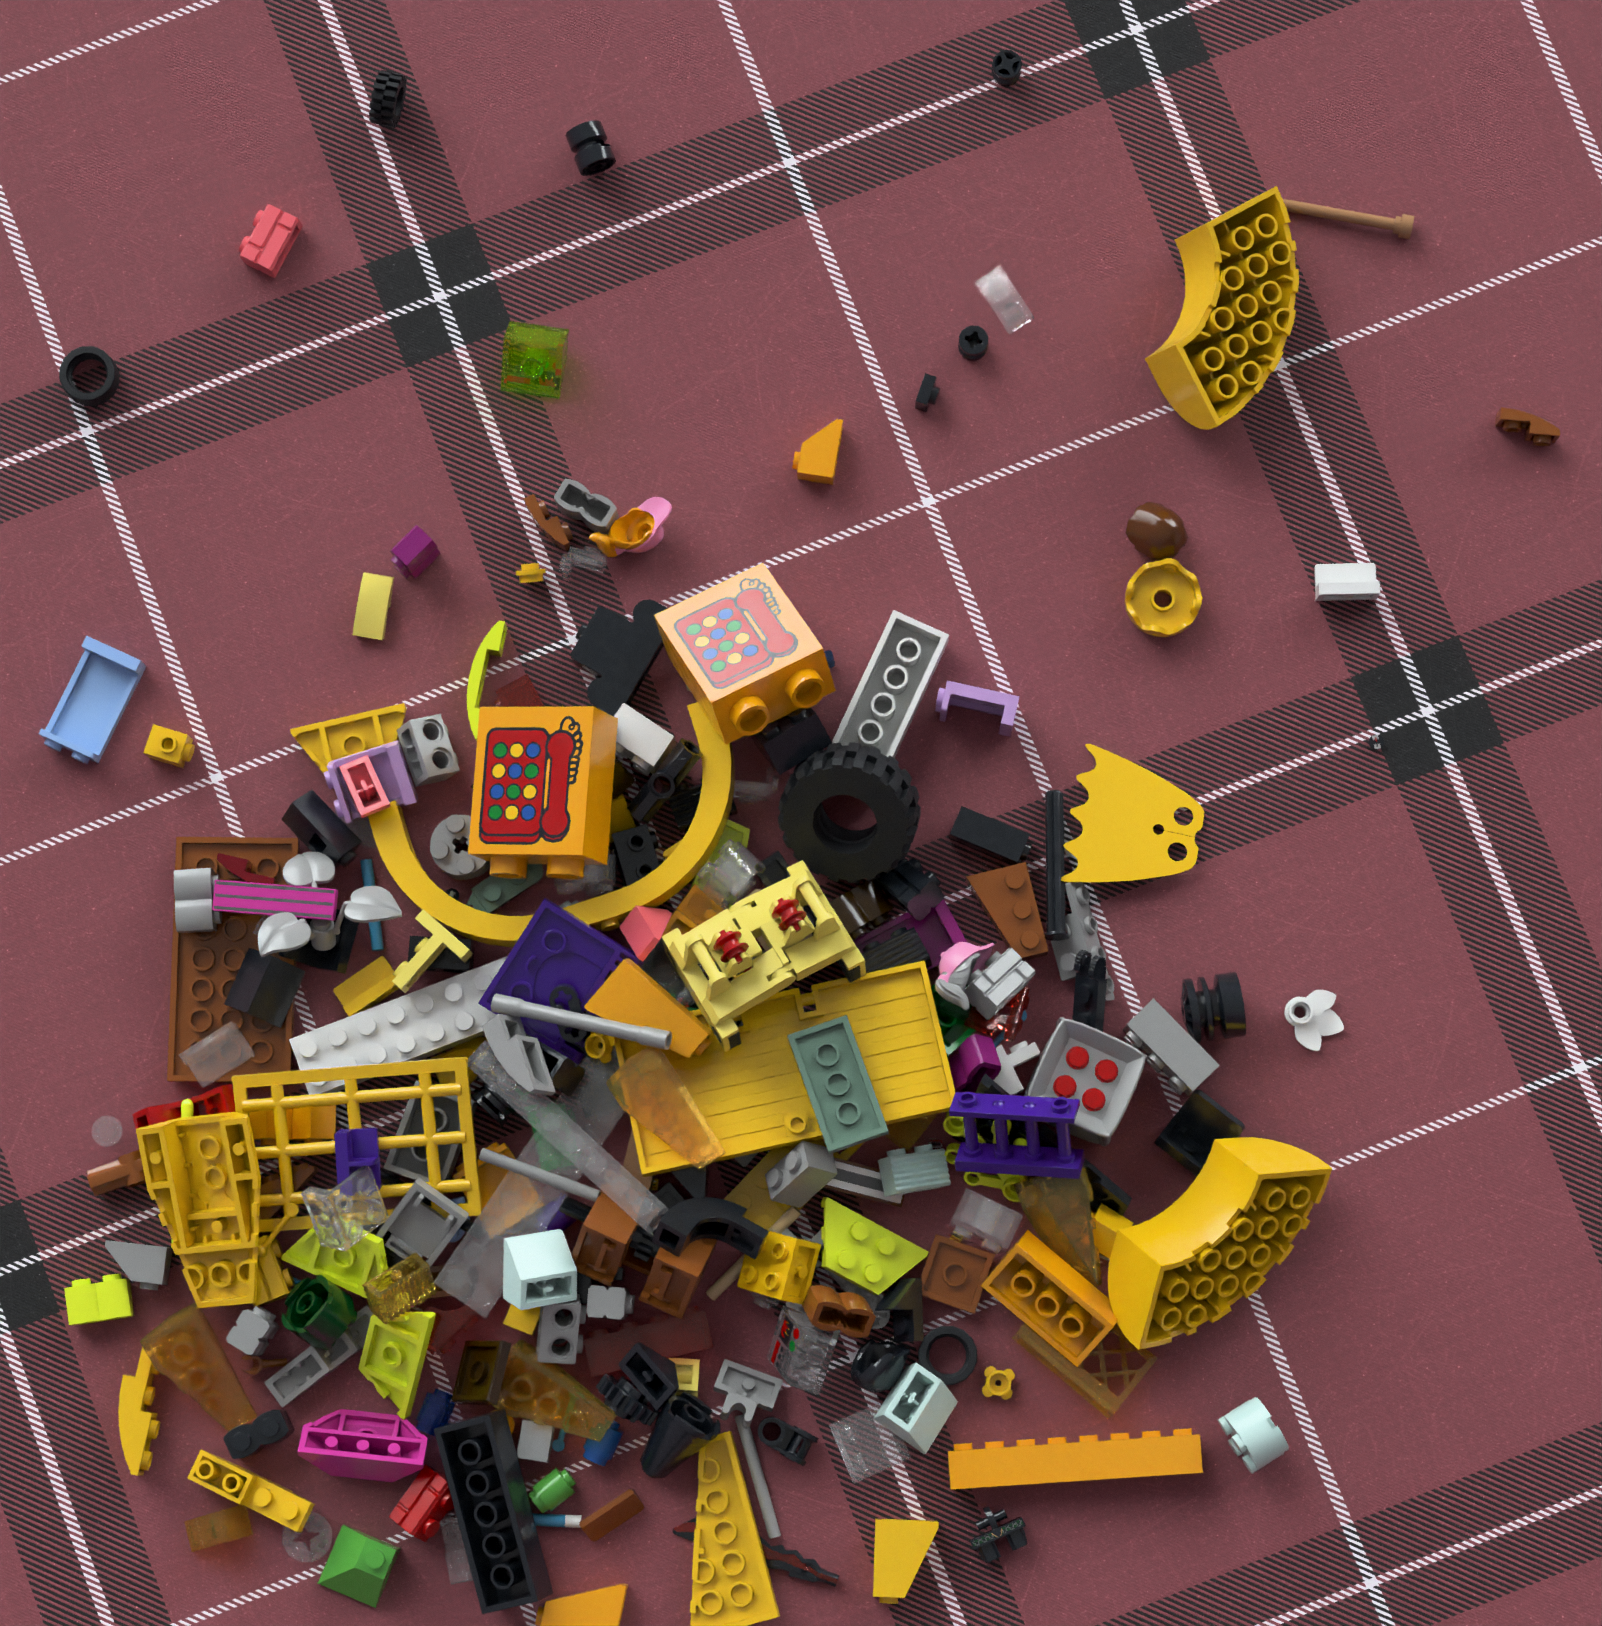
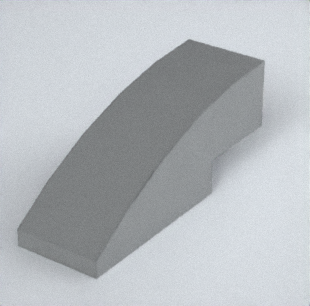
(518, 1053)

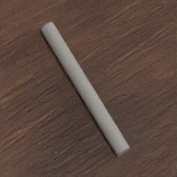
(539, 1174)
(758, 1479)

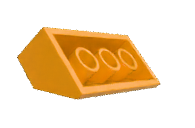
(1051, 1298)

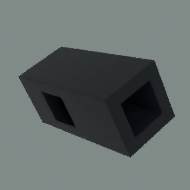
(321, 829)
(990, 836)

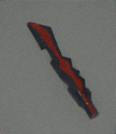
(777, 1558)

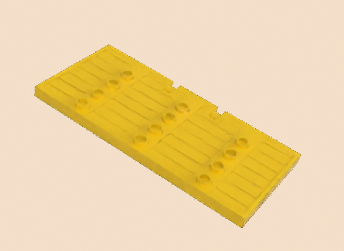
(756, 1090)

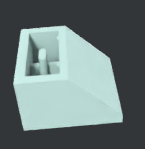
(538, 1270)
(917, 1407)

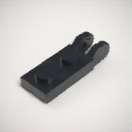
(1089, 990)

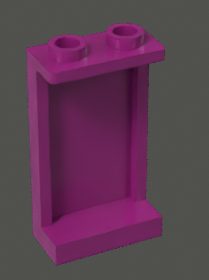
(937, 932)

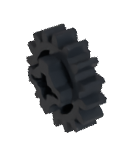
(626, 1399)

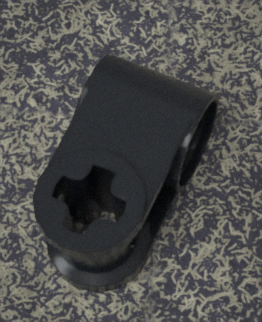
(788, 1440)

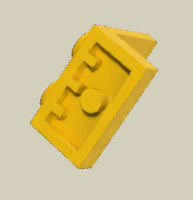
(781, 1269)

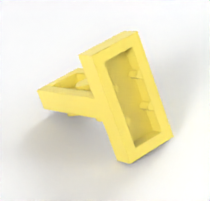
(427, 951)

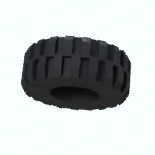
(842, 851)

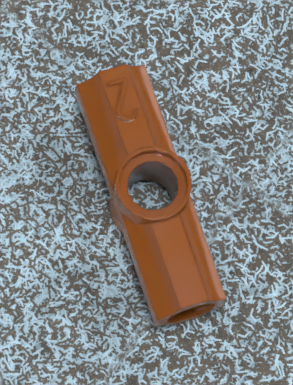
(117, 1174)

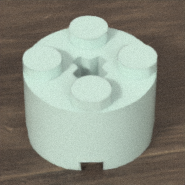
(1253, 1434)

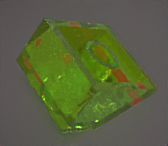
(534, 359)

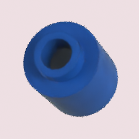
(604, 1450)

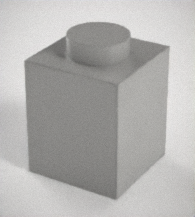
(535, 1441)

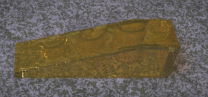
(658, 1099)

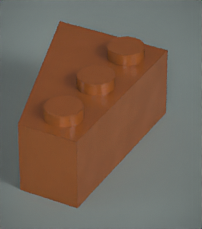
(1012, 908)

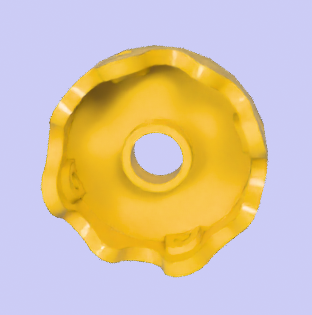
(1166, 577)

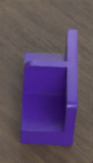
(357, 1149)

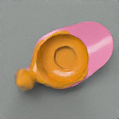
(635, 531)

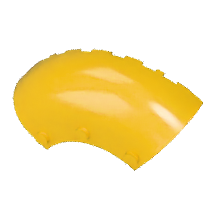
(1233, 311)
(1213, 1239)

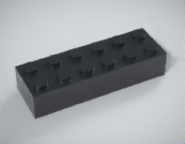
(493, 1511)

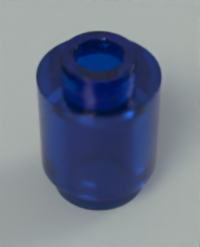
(435, 1411)

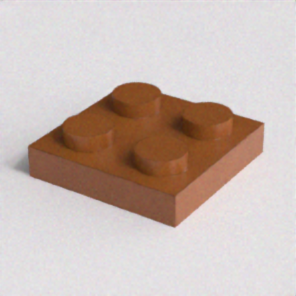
(955, 1273)

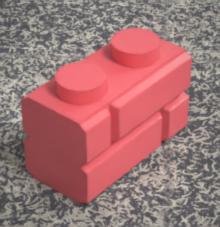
(270, 240)

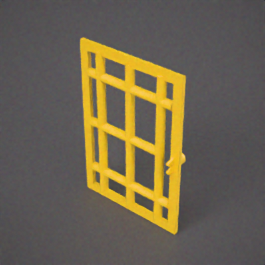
(352, 1098)

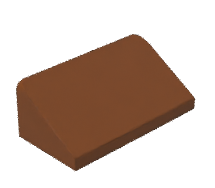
(612, 1515)

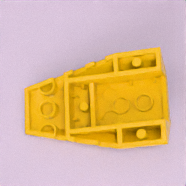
(209, 1199)

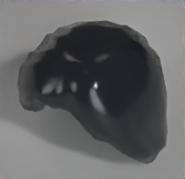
(878, 1365)

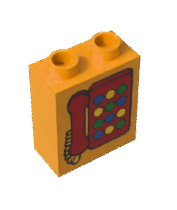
(745, 653)
(543, 789)

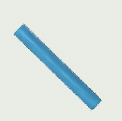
(374, 927)

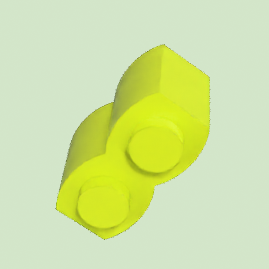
(99, 1301)

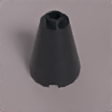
(678, 1434)

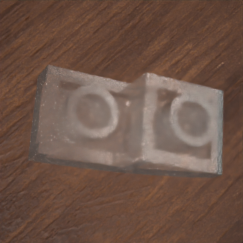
(1004, 300)
(455, 1553)

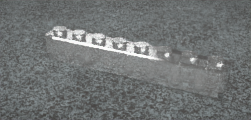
(571, 1141)

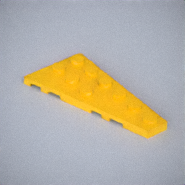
(728, 1557)

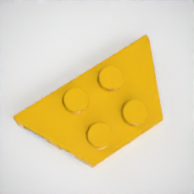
(349, 734)

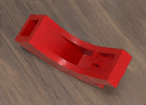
(212, 1102)

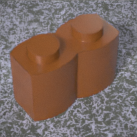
(838, 1311)

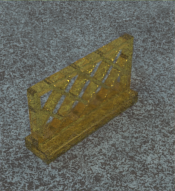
(1078, 1378)

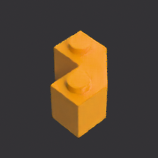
(303, 1124)

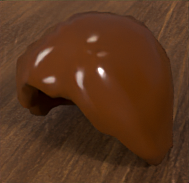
(1156, 531)

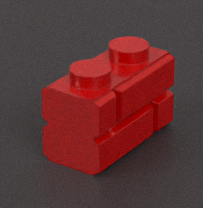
(424, 1504)

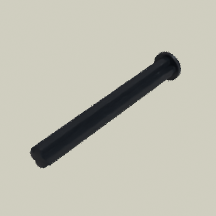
(1055, 866)

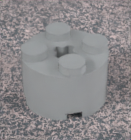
(445, 854)

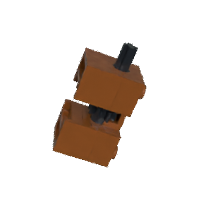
(614, 1239)

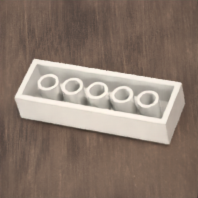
(892, 685)

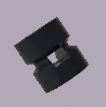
(589, 143)

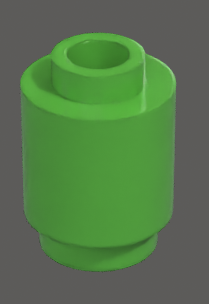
(552, 1490)

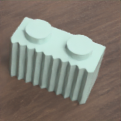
(914, 1171)

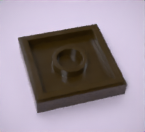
(481, 1372)

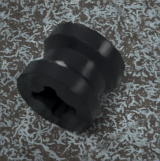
(1005, 61)
(972, 349)

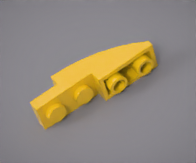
(135, 1423)
(251, 1490)

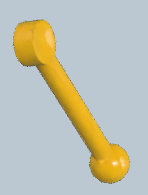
(291, 1210)

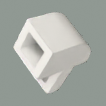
(1019, 1054)

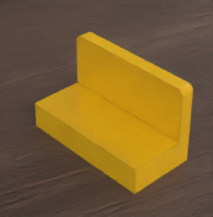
(366, 987)

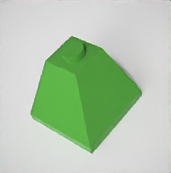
(359, 1566)

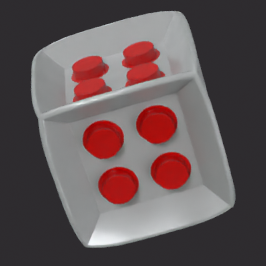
(1091, 1068)

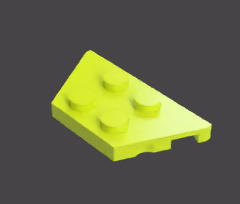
(864, 1250)
(344, 1268)
(396, 1355)

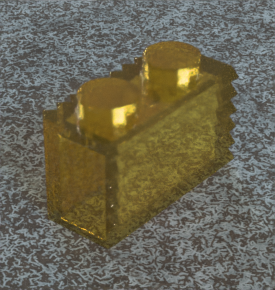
(400, 1288)

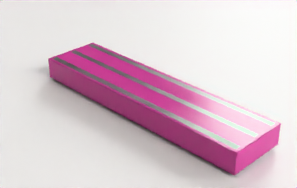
(274, 899)

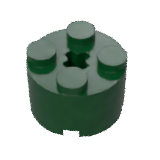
(318, 1312)

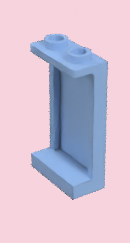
(93, 701)

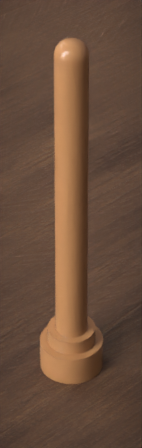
(1399, 225)

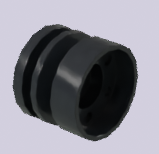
(1213, 1007)

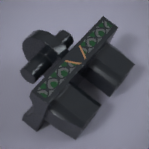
(1012, 1530)

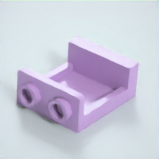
(978, 700)
(390, 769)

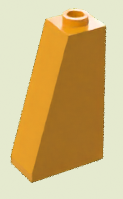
(639, 1000)

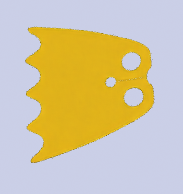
(1120, 821)

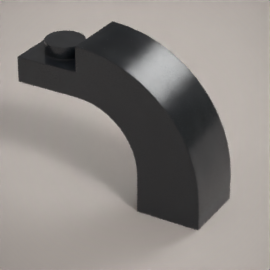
(709, 1219)

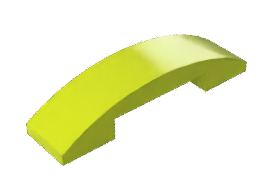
(491, 645)

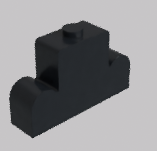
(618, 653)

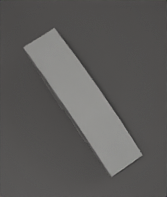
(317, 1363)

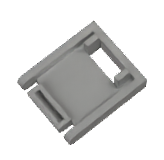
(418, 1226)

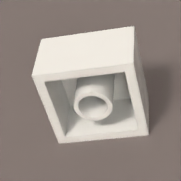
(641, 740)

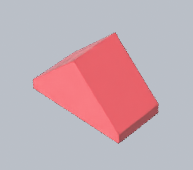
(364, 786)
(644, 929)

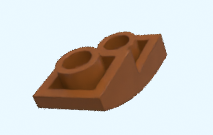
(1536, 428)
(552, 528)

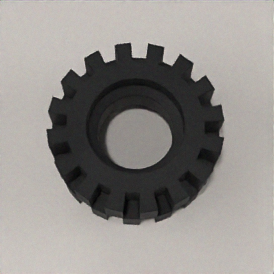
(387, 98)

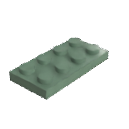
(837, 1084)

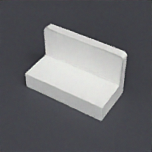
(1346, 582)

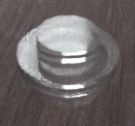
(107, 1131)

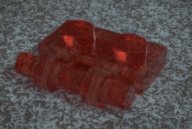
(1011, 1024)

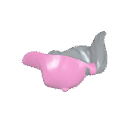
(956, 967)

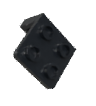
(330, 960)
(1194, 1128)

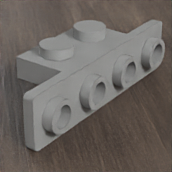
(1082, 935)

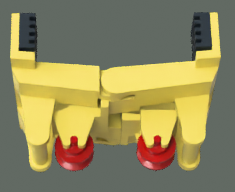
(732, 943)

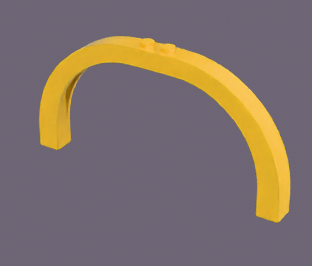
(599, 912)

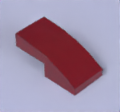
(242, 869)

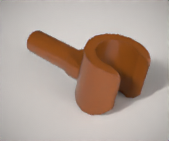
(263, 1363)

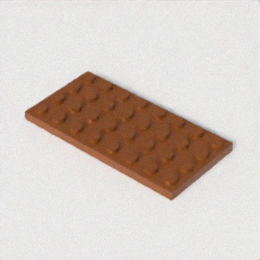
(209, 962)

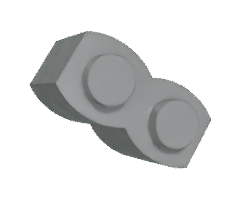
(578, 504)
(194, 900)

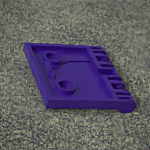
(554, 952)

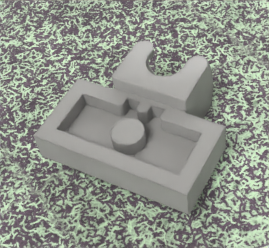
(746, 1390)

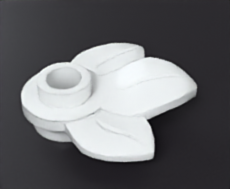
(1318, 1018)

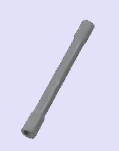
(519, 1008)

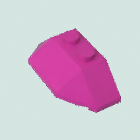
(363, 1445)

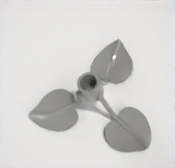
(285, 933)

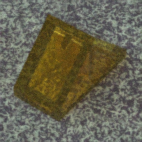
(218, 1528)

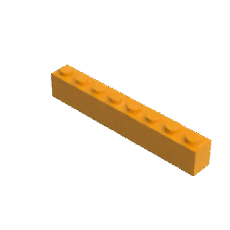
(1075, 1460)

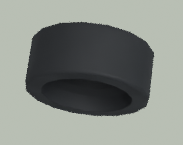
(80, 355)
(964, 1338)

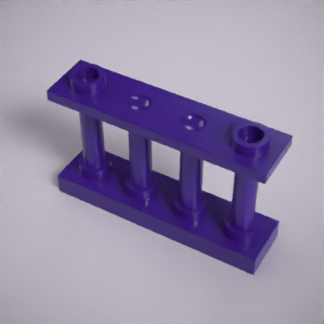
(1017, 1159)

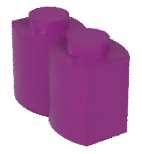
(414, 553)
(974, 1059)

